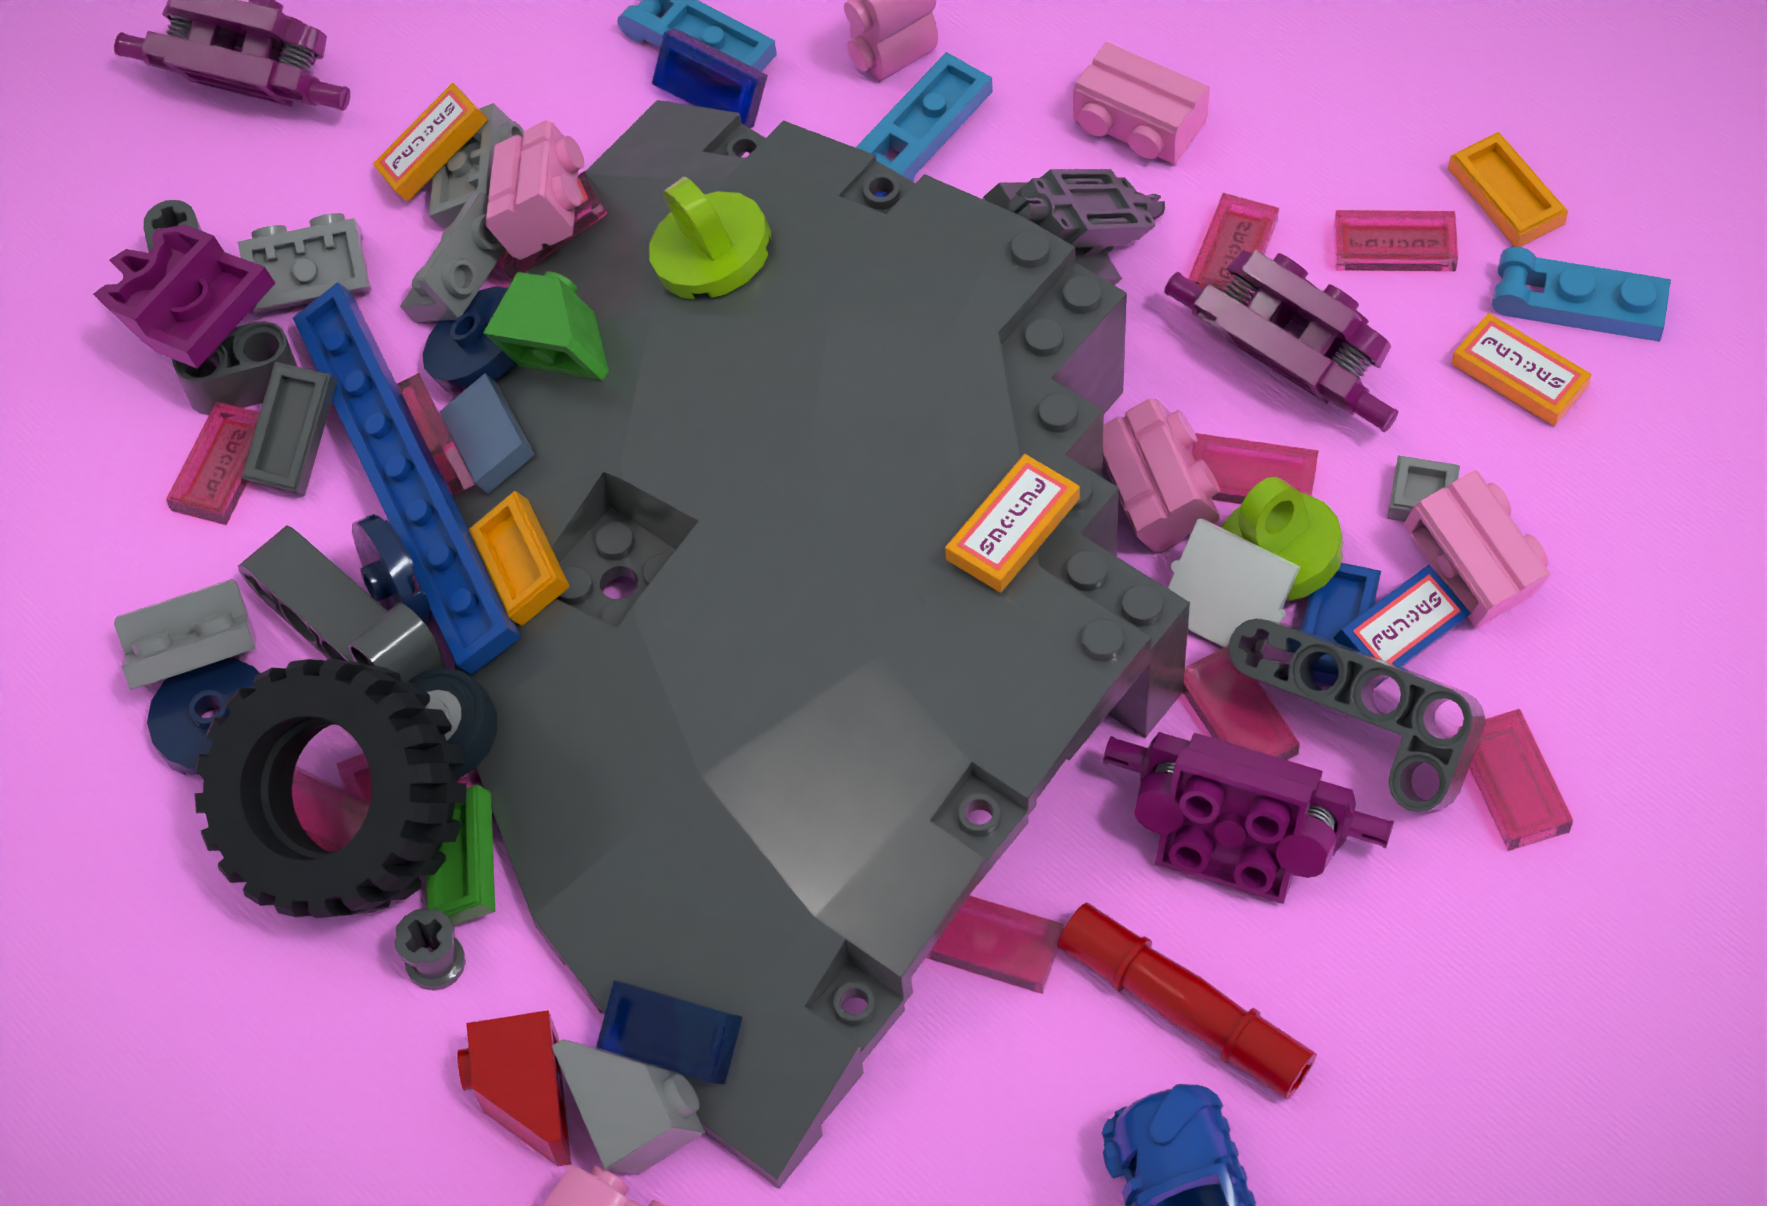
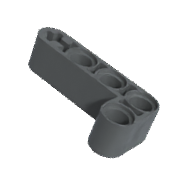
(244, 359)
(335, 610)
(1354, 696)

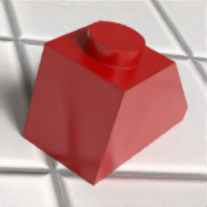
(519, 1079)

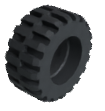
(252, 778)

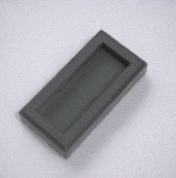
(289, 428)

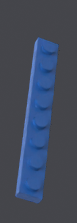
(407, 480)

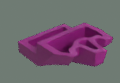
(184, 293)

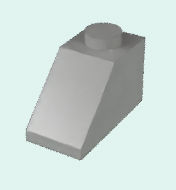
(629, 1106)

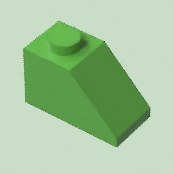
(548, 327)

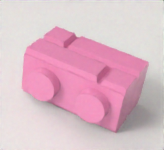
(1140, 103)
(534, 189)
(1158, 475)
(1478, 547)

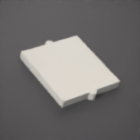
(1230, 582)

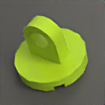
(708, 241)
(1292, 528)

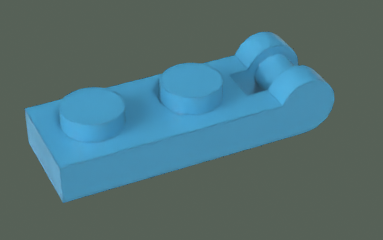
(701, 23)
(928, 115)
(1581, 295)

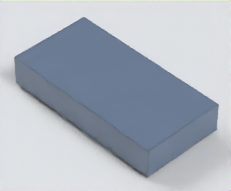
(487, 433)

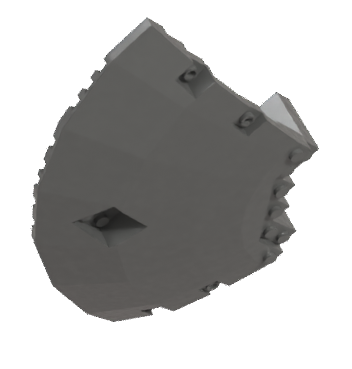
(783, 727)

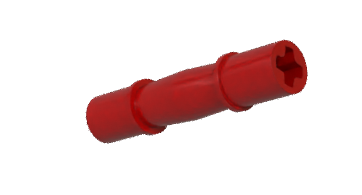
(1187, 1000)

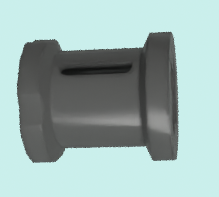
(434, 930)

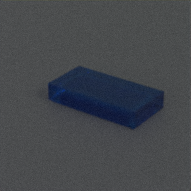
(708, 76)
(669, 1032)

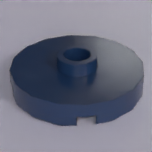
(458, 349)
(387, 566)
(181, 701)

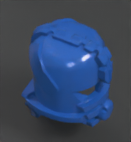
(1176, 1151)

